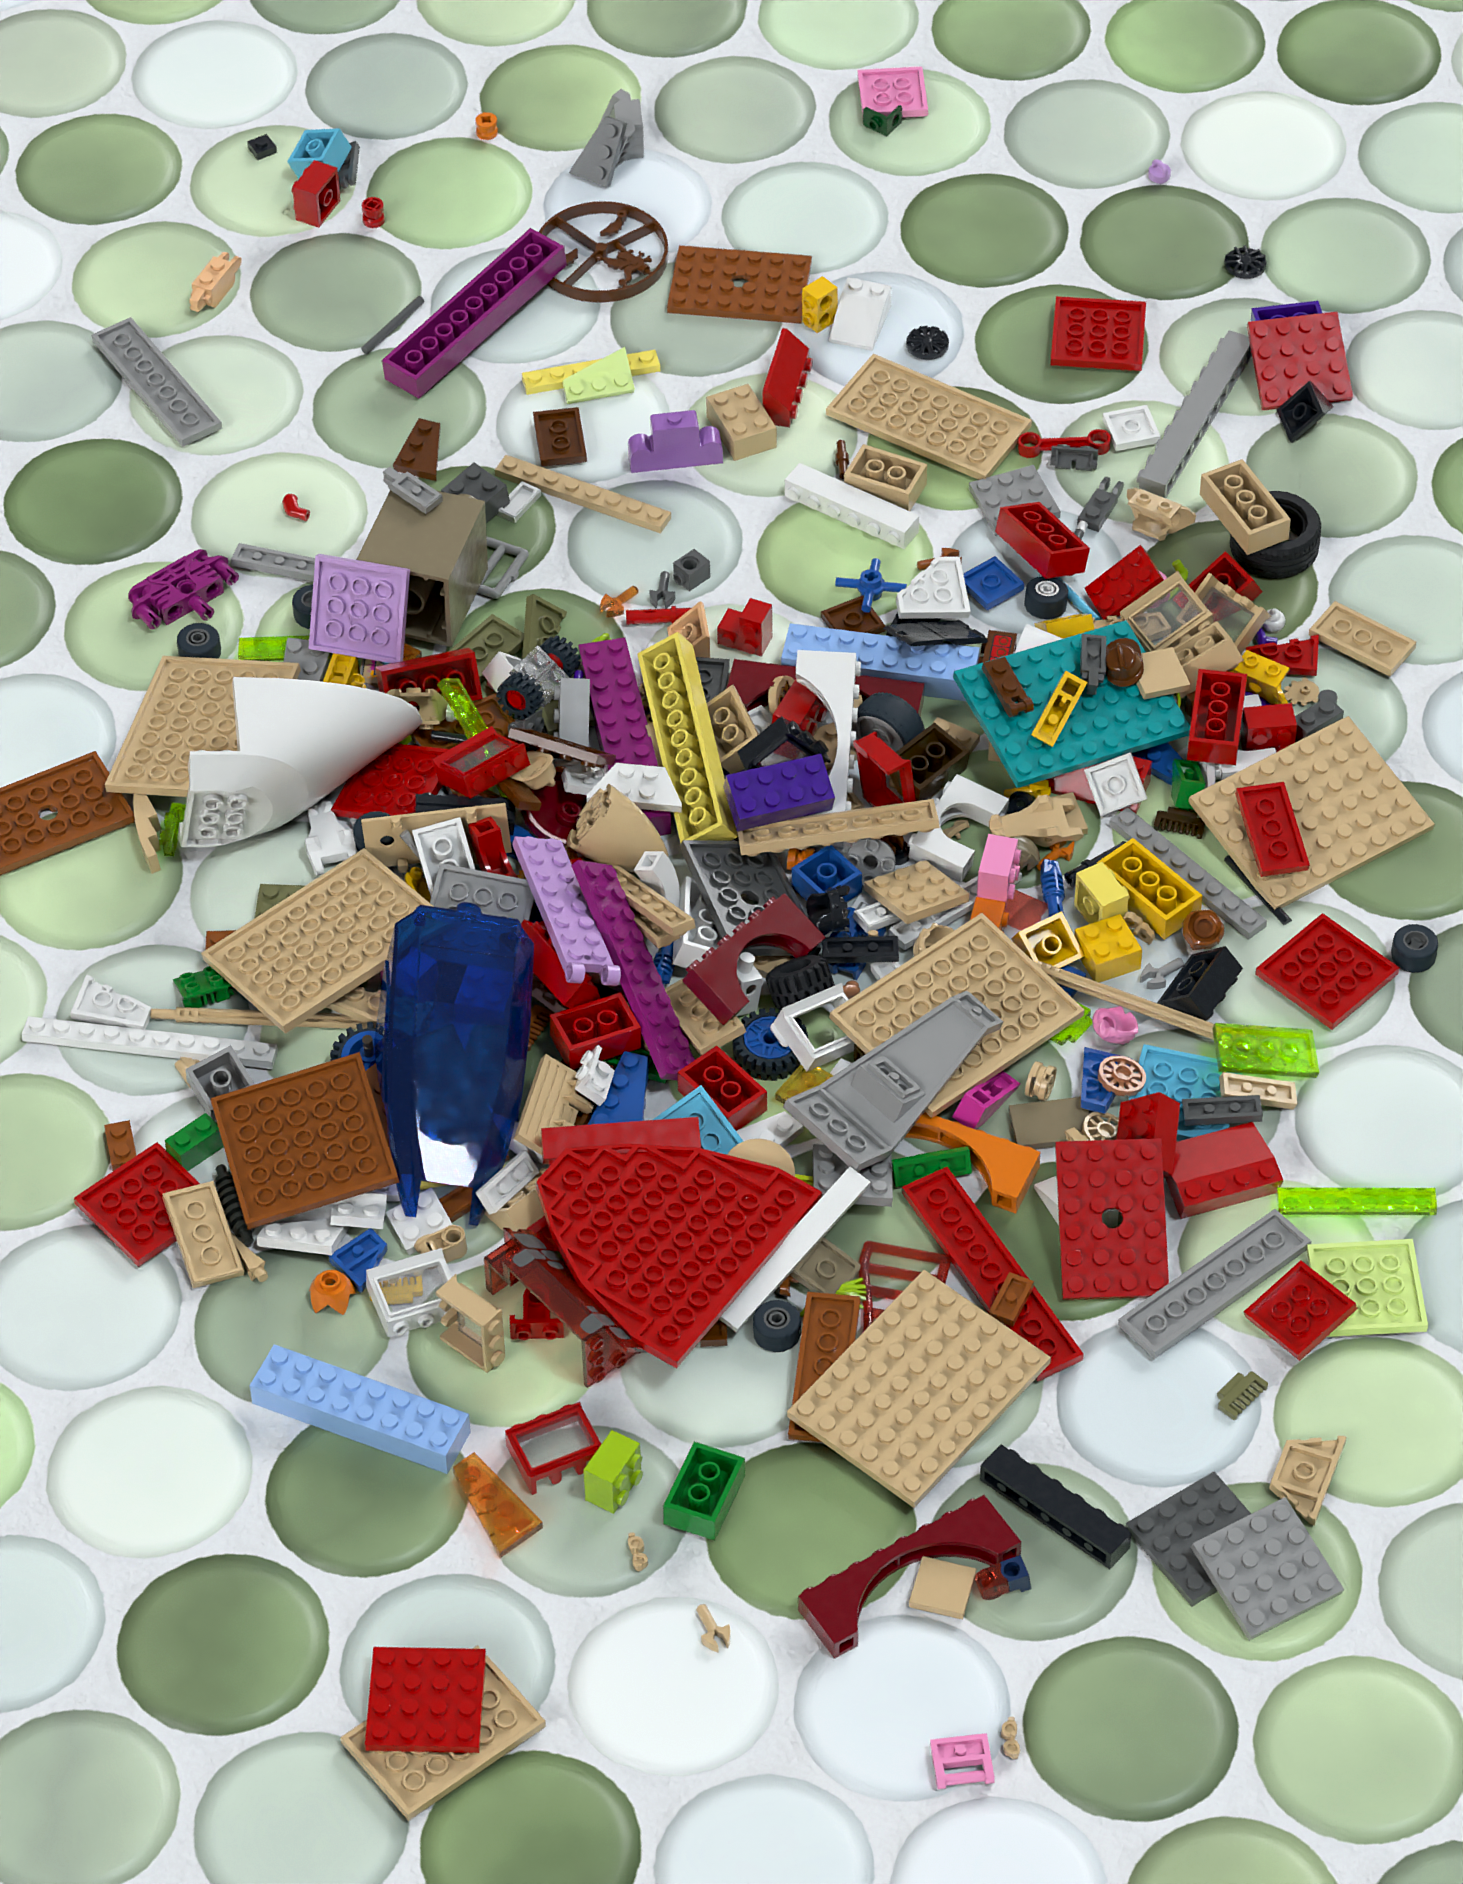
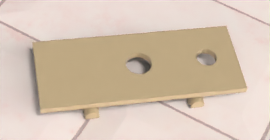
(399, 852)

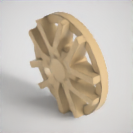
(1101, 1129)

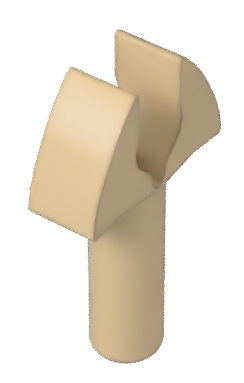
(713, 1629)

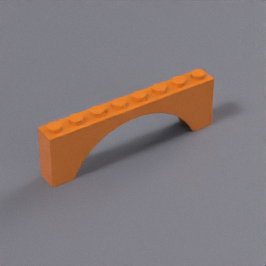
(1002, 1163)

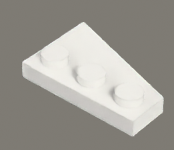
(778, 1128)

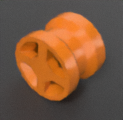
(486, 126)

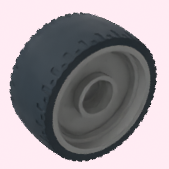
(891, 719)

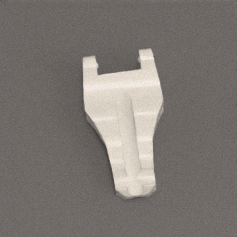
(327, 839)

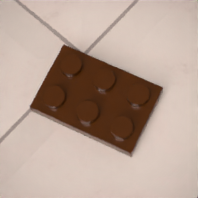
(559, 436)

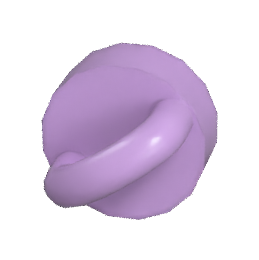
(1159, 172)

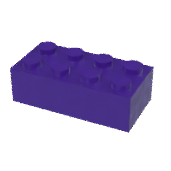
(779, 792)

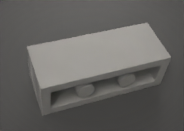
(572, 710)

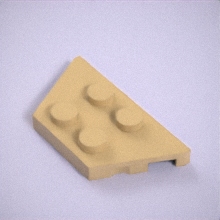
(1306, 1474)

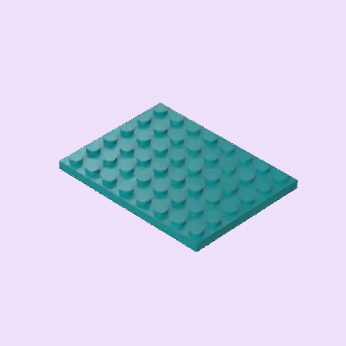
(1098, 728)

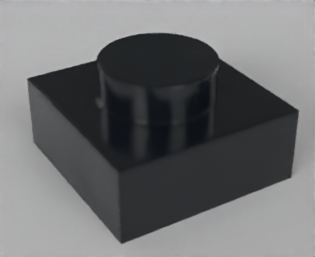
(262, 147)

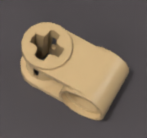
(450, 1239)

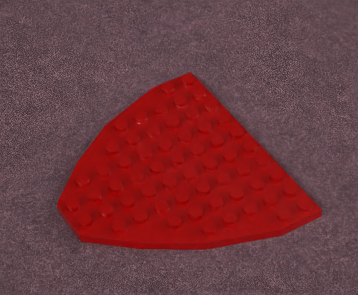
(667, 1233)

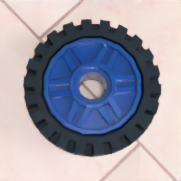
(761, 1051)

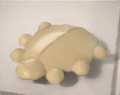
(1302, 692)

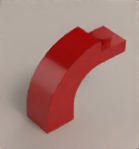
(489, 847)

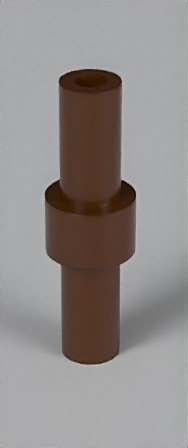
(841, 458)

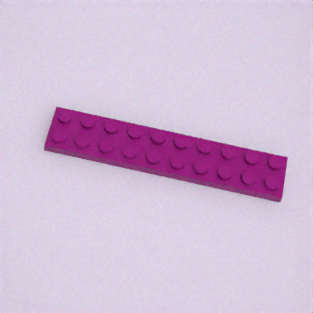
(638, 973)

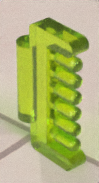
(1075, 1030)

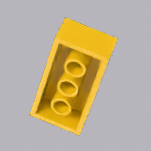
(1153, 888)

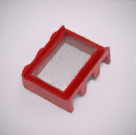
(480, 762)
(552, 1444)

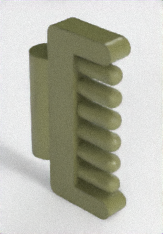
(1235, 1389)

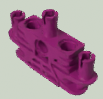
(181, 589)

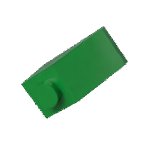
(1185, 782)

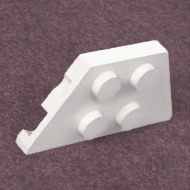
(644, 785)

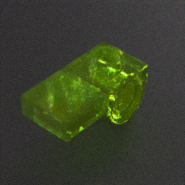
(168, 837)

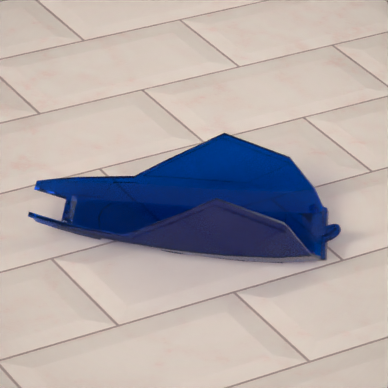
(453, 1046)

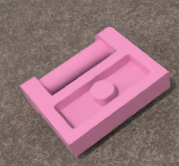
(961, 1752)

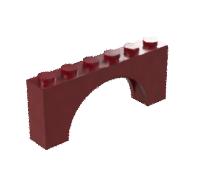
(715, 977)

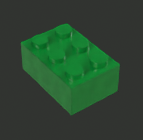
(704, 1490)

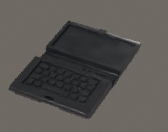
(935, 632)

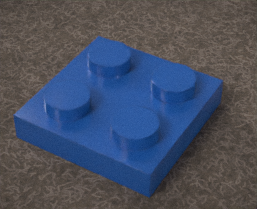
(992, 583)

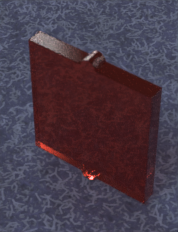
(1024, 910)

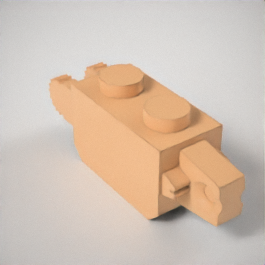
(214, 281)

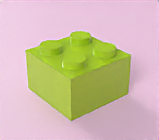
(613, 1472)

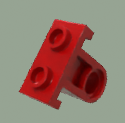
(535, 1322)

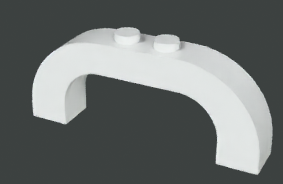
(658, 874)

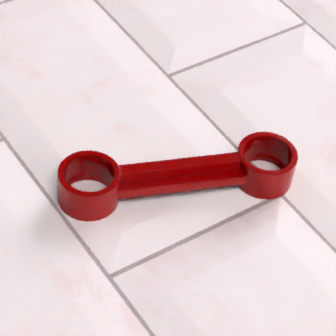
(1046, 444)

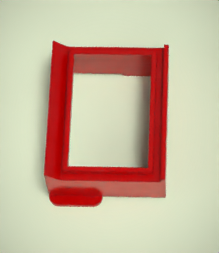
(875, 761)

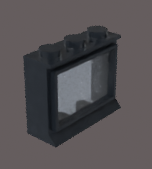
(781, 743)

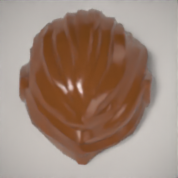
(1203, 929)

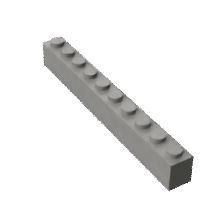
(1195, 415)

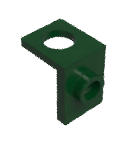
(880, 122)

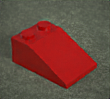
(1229, 572)

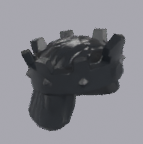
(829, 910)

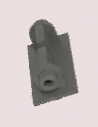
(1063, 455)
(533, 722)

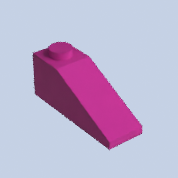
(985, 1100)

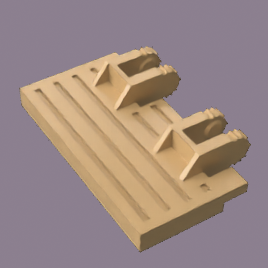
(550, 1102)

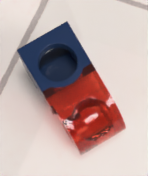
(1003, 1578)

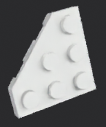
(936, 592)

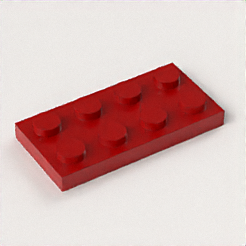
(1272, 829)

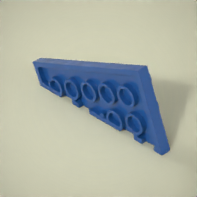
(626, 1092)

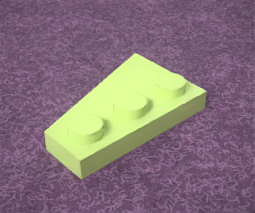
(601, 379)

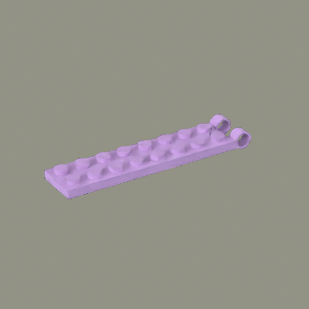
(564, 910)

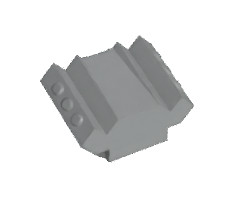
(628, 111)

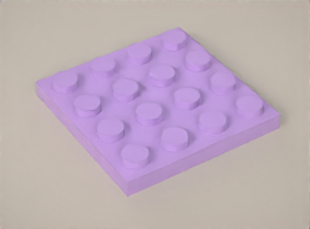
(359, 608)

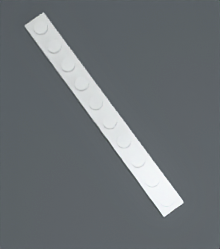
(144, 1041)

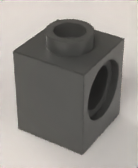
(691, 570)

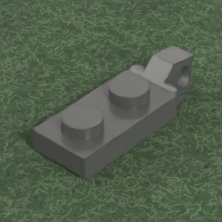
(1092, 661)

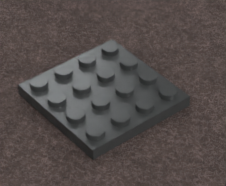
(1178, 1522)

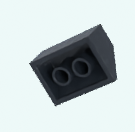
(1202, 983)

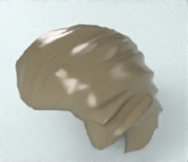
(1029, 853)

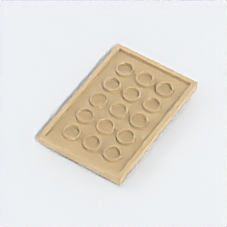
(422, 1778)

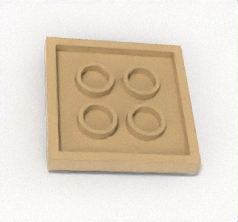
(916, 891)

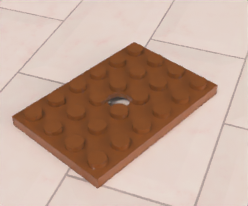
(705, 285)
(82, 805)

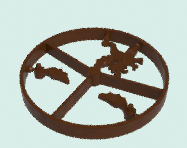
(624, 261)

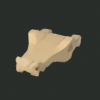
(1040, 822)

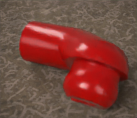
(292, 509)

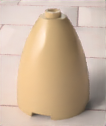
(614, 831)

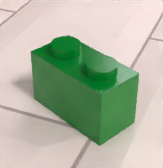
(195, 1142)

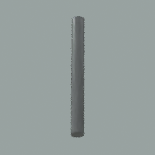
(392, 325)

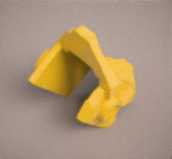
(1263, 677)

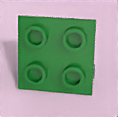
(200, 983)

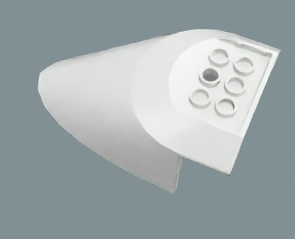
(291, 752)

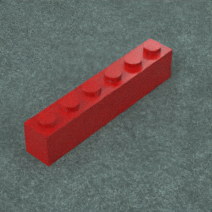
(663, 1132)

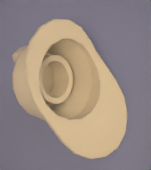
(539, 773)

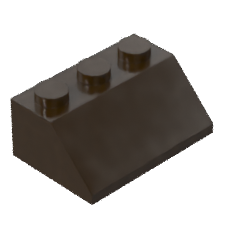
(934, 761)

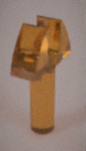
(615, 604)

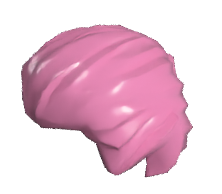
(1115, 1025)

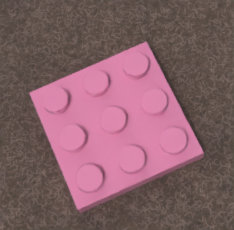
(889, 87)

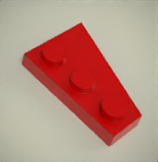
(1297, 655)

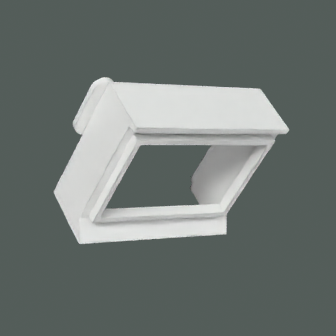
(791, 1035)

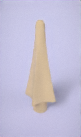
(252, 1263)

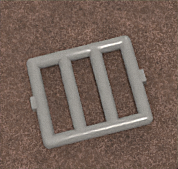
(512, 572)

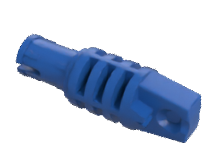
(1052, 886)
(663, 963)

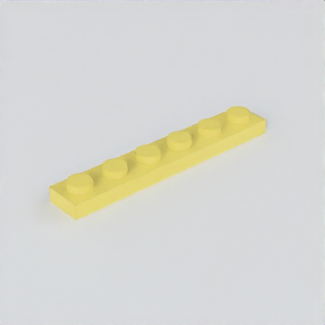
(552, 378)

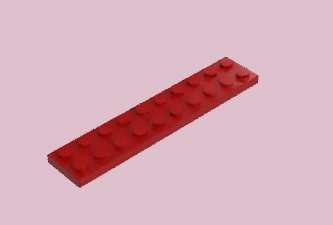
(986, 1262)

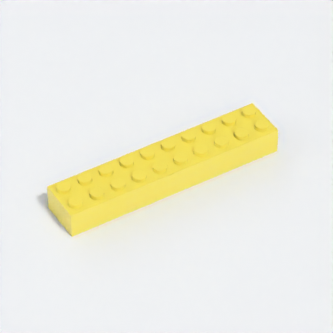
(686, 739)

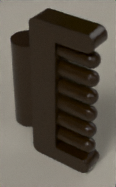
(1181, 818)

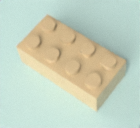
(1244, 506)

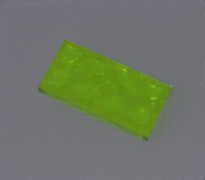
(1265, 1050)

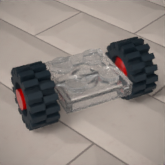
(534, 678)

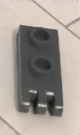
(348, 170)

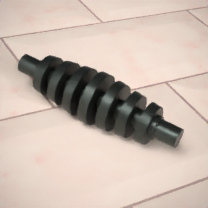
(231, 1205)

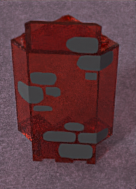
(542, 1270)

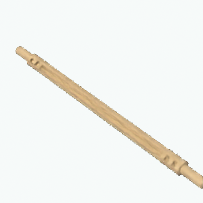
(1128, 1000)
(249, 1017)

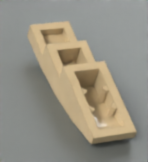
(147, 826)

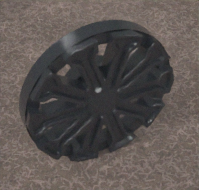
(927, 342)

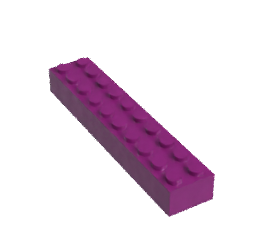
(474, 313)
(619, 711)

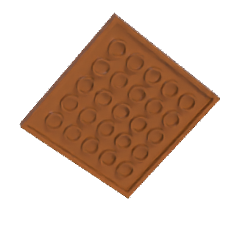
(304, 1140)

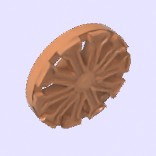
(1121, 1075)

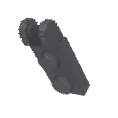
(1100, 505)

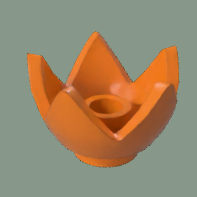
(333, 1295)

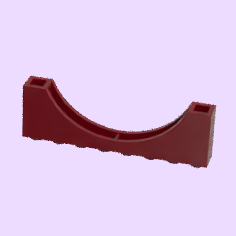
(755, 679)
(968, 1532)

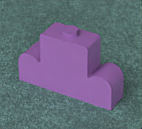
(674, 444)

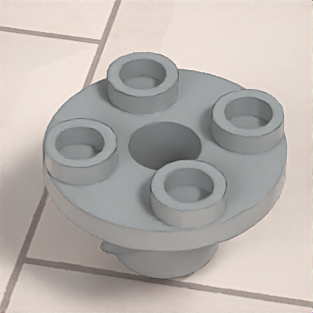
(872, 858)

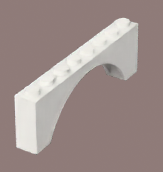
(833, 681)

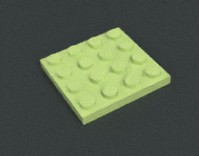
(1379, 1279)

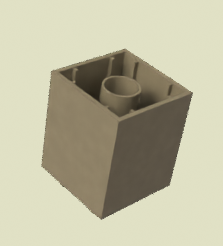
(444, 559)

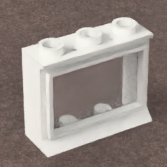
(407, 1291)

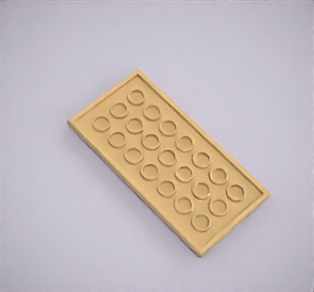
(928, 417)

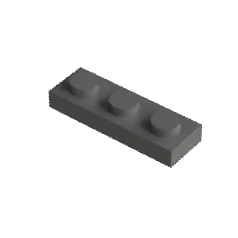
(1222, 1110)

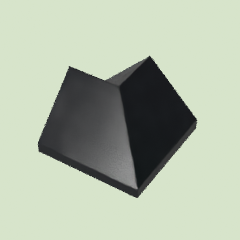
(1303, 410)

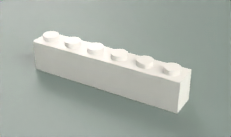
(852, 506)

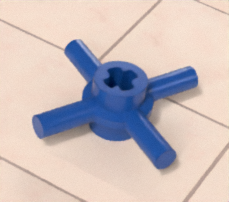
(870, 585)

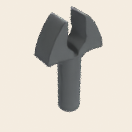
(669, 596)

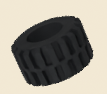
(798, 979)

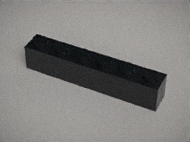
(1055, 1506)

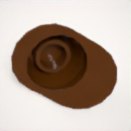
(1124, 662)

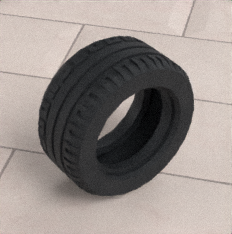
(1288, 557)

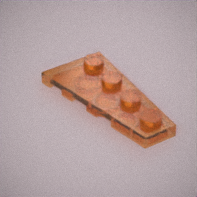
(498, 1508)

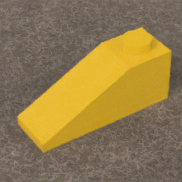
(1058, 708)

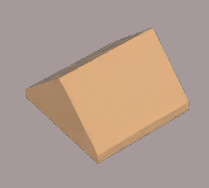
(694, 629)

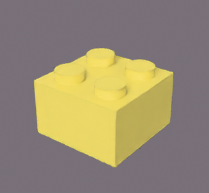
(1099, 894)

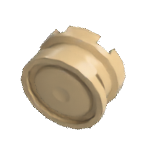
(1040, 1081)

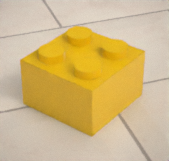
(1108, 948)

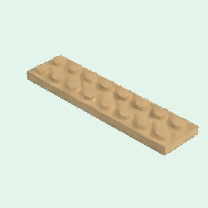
(839, 827)

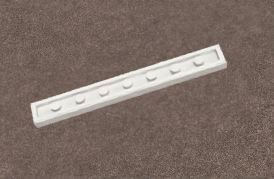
(796, 1247)

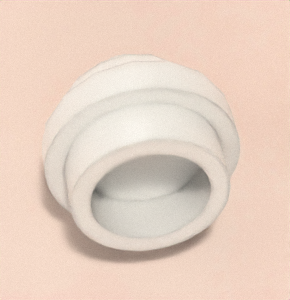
(1274, 623)

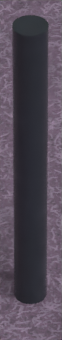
(1278, 912)

